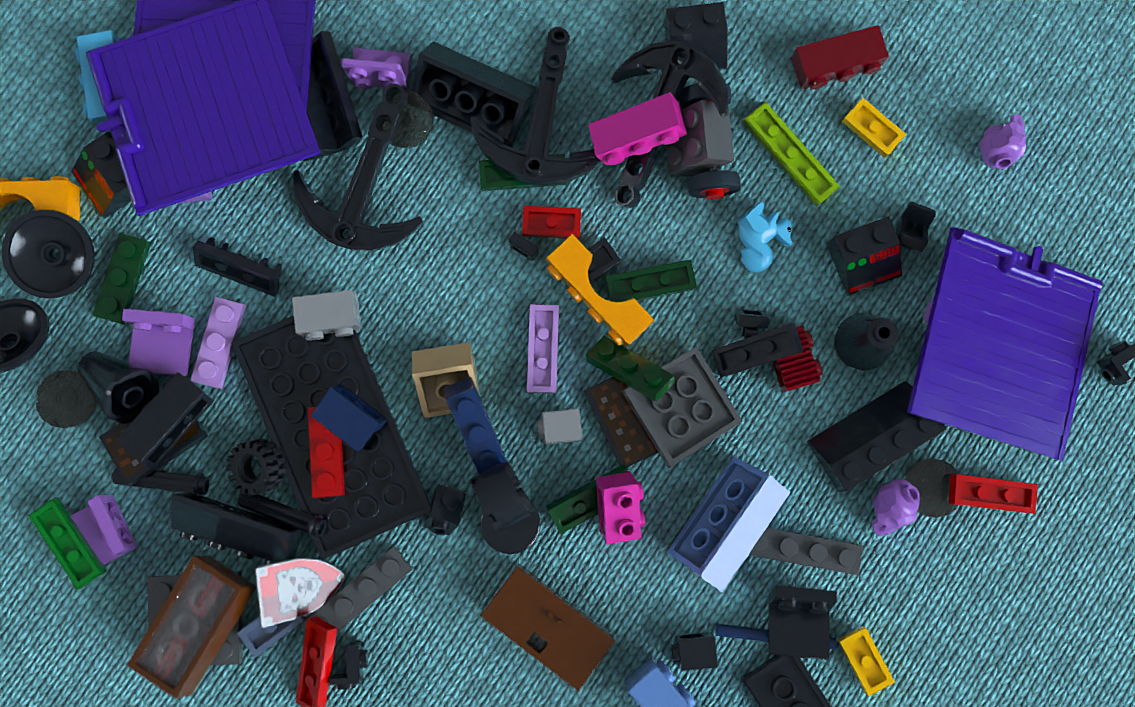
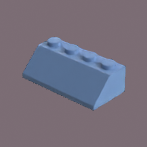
(728, 522)

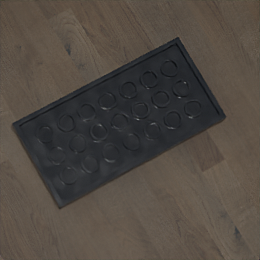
(379, 480)

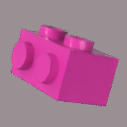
(619, 507)

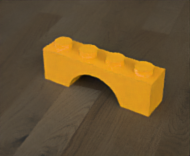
(52, 194)
(624, 319)

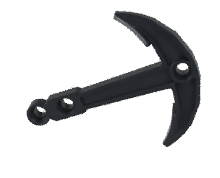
(669, 58)
(514, 161)
(360, 189)

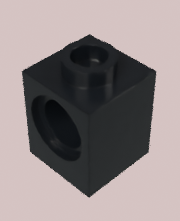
(695, 651)

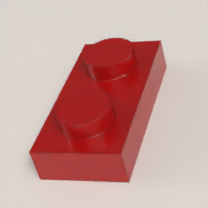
(551, 222)

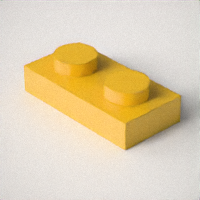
(874, 128)
(865, 661)

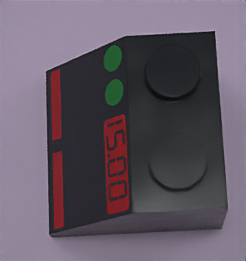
(102, 175)
(866, 255)

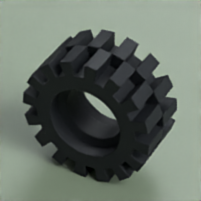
(242, 469)

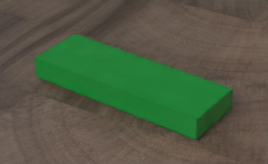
(67, 543)

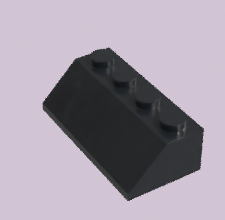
(467, 88)
(872, 438)
(233, 528)

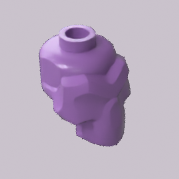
(1003, 143)
(895, 506)

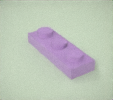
(216, 343)
(542, 349)

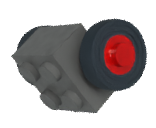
(704, 147)

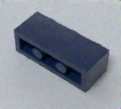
(474, 424)

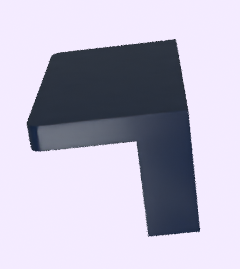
(348, 417)

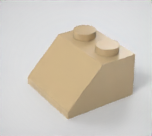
(440, 368)

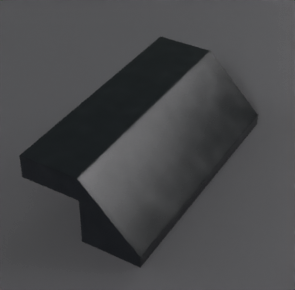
(329, 100)

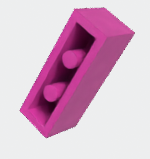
(637, 129)

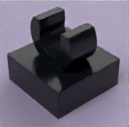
(751, 321)

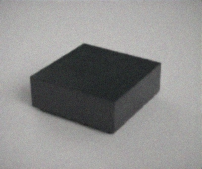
(523, 246)

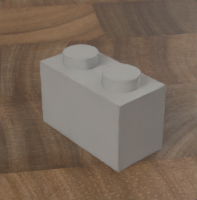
(326, 314)
(560, 427)

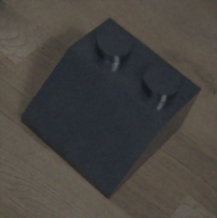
(701, 27)

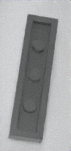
(809, 551)
(364, 590)

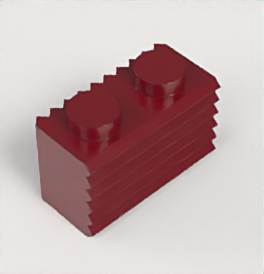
(800, 368)

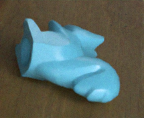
(756, 232)

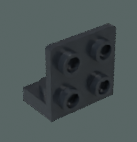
(800, 622)

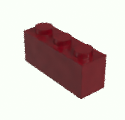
(839, 57)

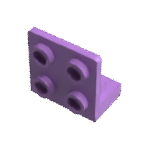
(377, 68)
(160, 340)
(105, 528)

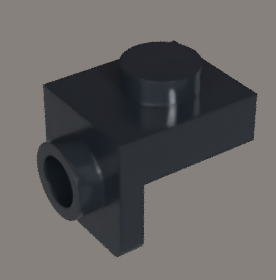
(914, 226)
(1112, 363)
(444, 510)
(356, 660)

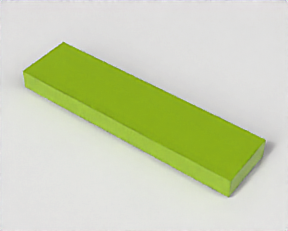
(791, 153)

